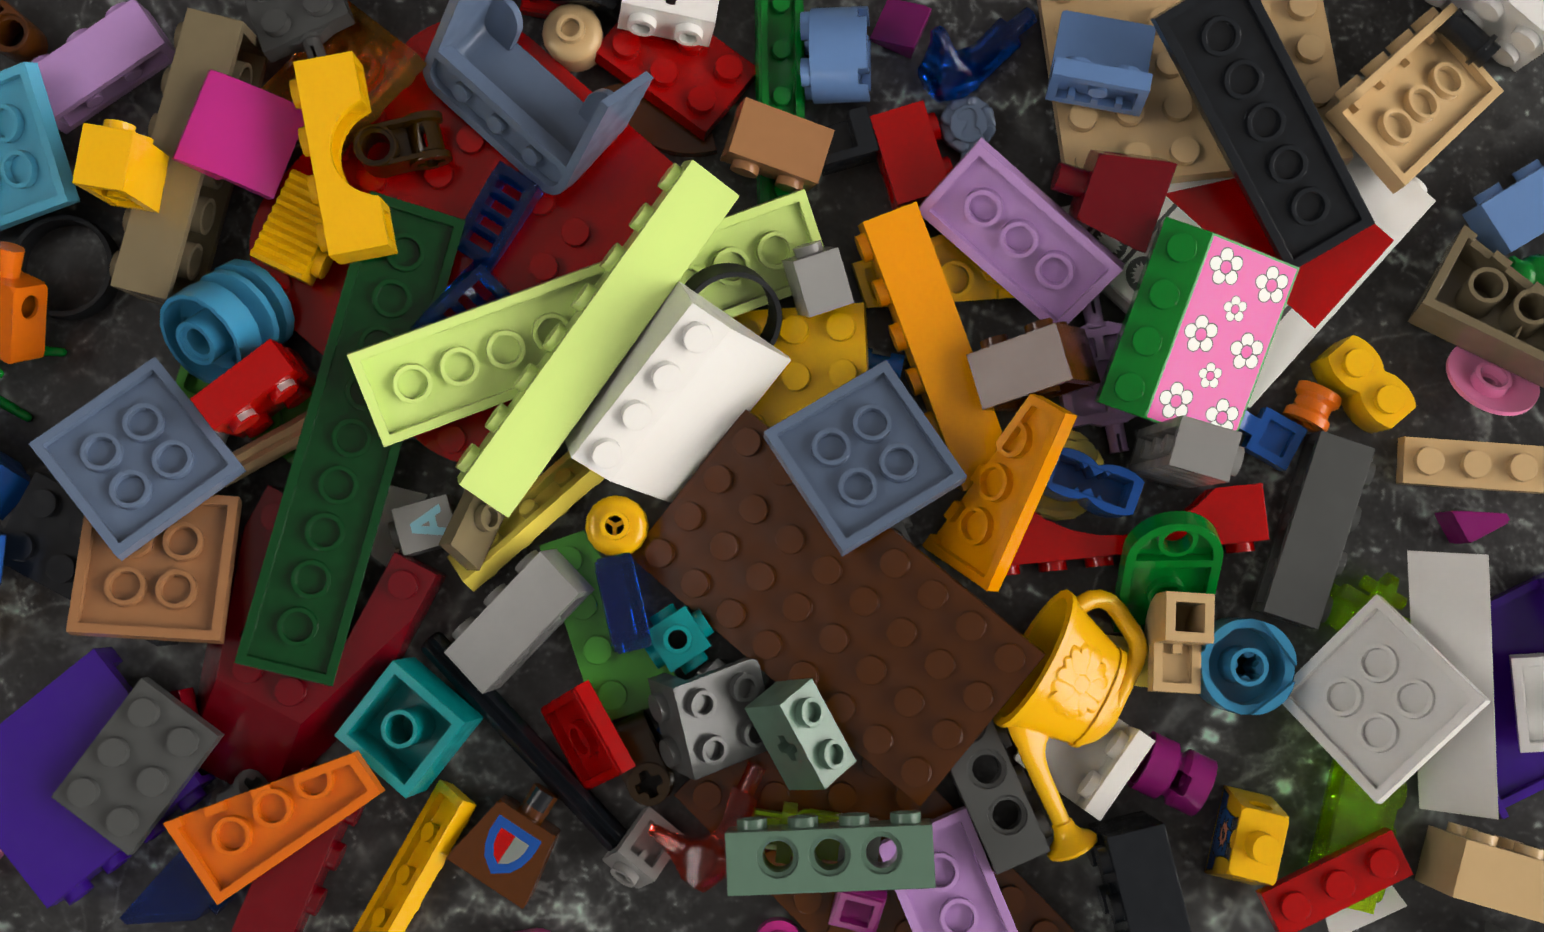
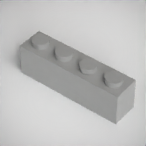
(1186, 453)

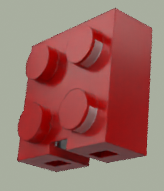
(255, 390)

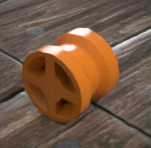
(1312, 406)

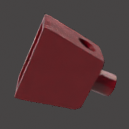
(1117, 193)

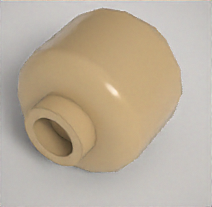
(573, 36)

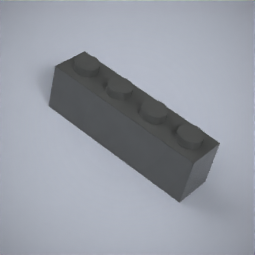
(1314, 530)

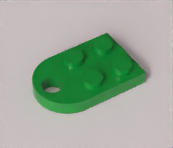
(1159, 565)

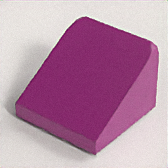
(901, 26)
(1469, 526)
(858, 910)

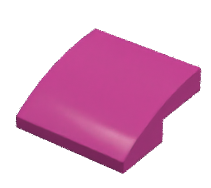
(239, 134)

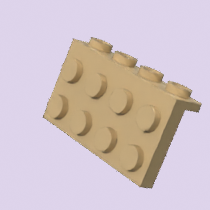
(1411, 101)

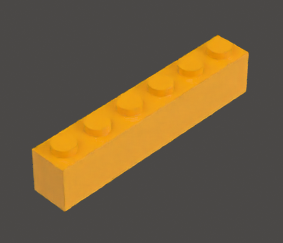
(929, 333)

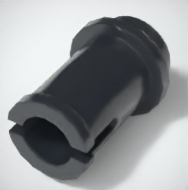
(1469, 38)

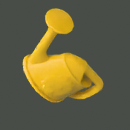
(1072, 696)

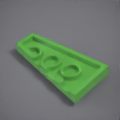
(616, 678)

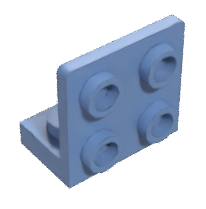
(1101, 63)

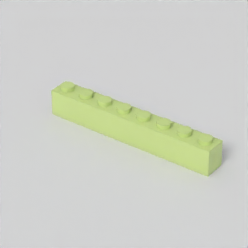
(596, 336)

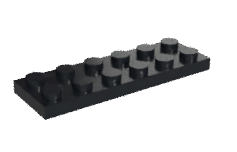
(1264, 125)

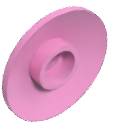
(1489, 385)

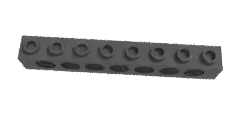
(1028, 834)

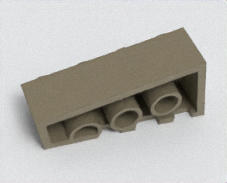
(1485, 307)

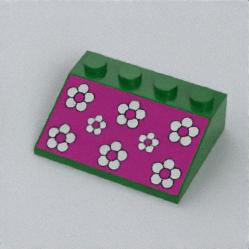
(1196, 328)

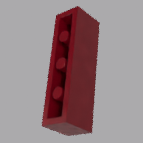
(293, 888)

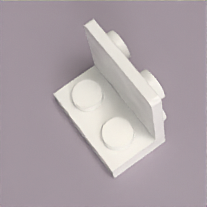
(1096, 771)

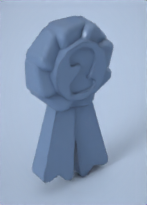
(966, 122)

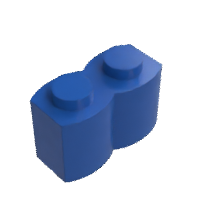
(1099, 489)

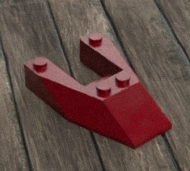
(287, 721)

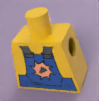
(1247, 838)

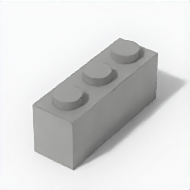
(517, 619)

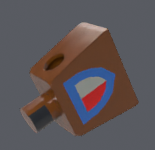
(511, 845)

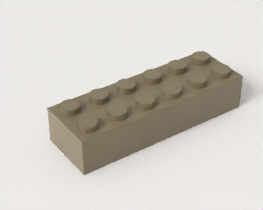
(180, 242)

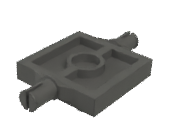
(297, 25)

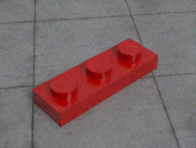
(1335, 882)

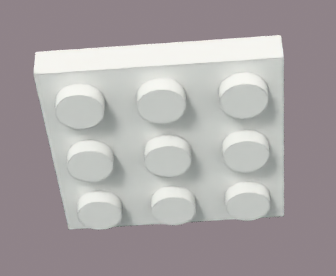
(1382, 699)

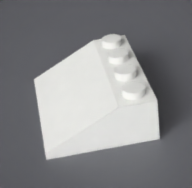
(674, 396)

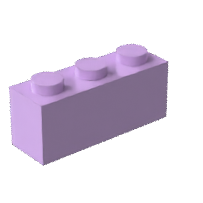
(103, 63)

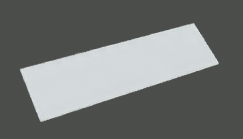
(1454, 614)

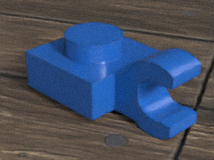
(1271, 437)

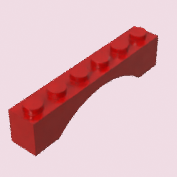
(1233, 510)

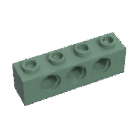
(753, 874)

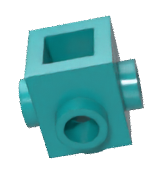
(697, 633)

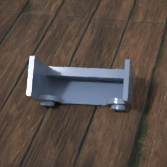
(516, 100)

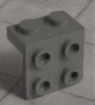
(706, 717)

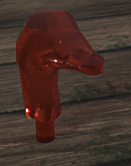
(703, 859)

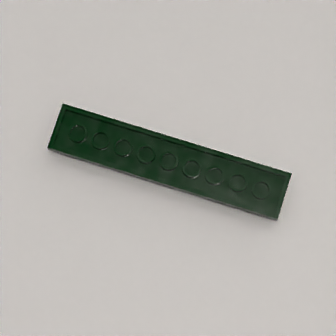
(340, 462)

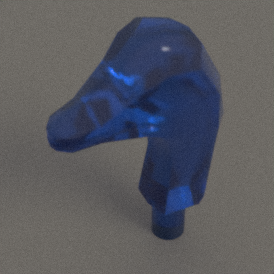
(955, 73)

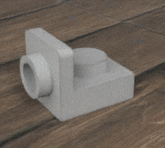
(638, 856)

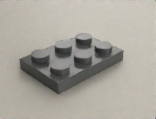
(137, 765)

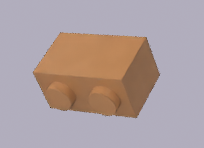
(776, 146)

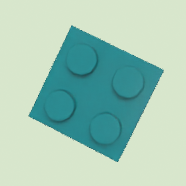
(409, 726)

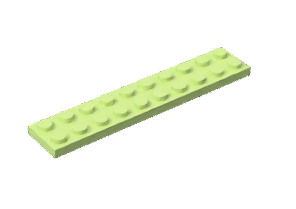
(478, 354)

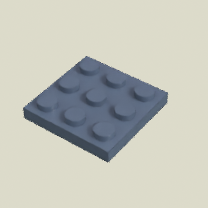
(864, 457)
(137, 458)

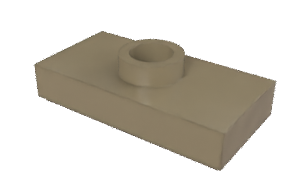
(471, 531)

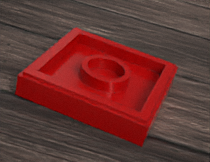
(587, 736)

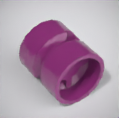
(1183, 789)

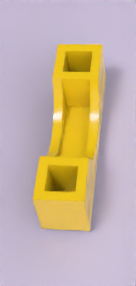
(332, 101)

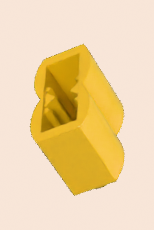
(1369, 393)

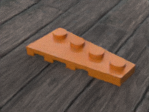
(261, 827)

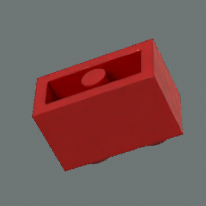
(909, 153)

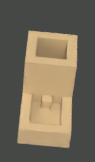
(1175, 633)

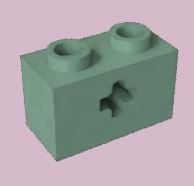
(800, 734)

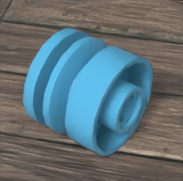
(225, 318)

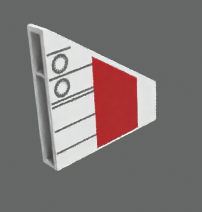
(1319, 285)

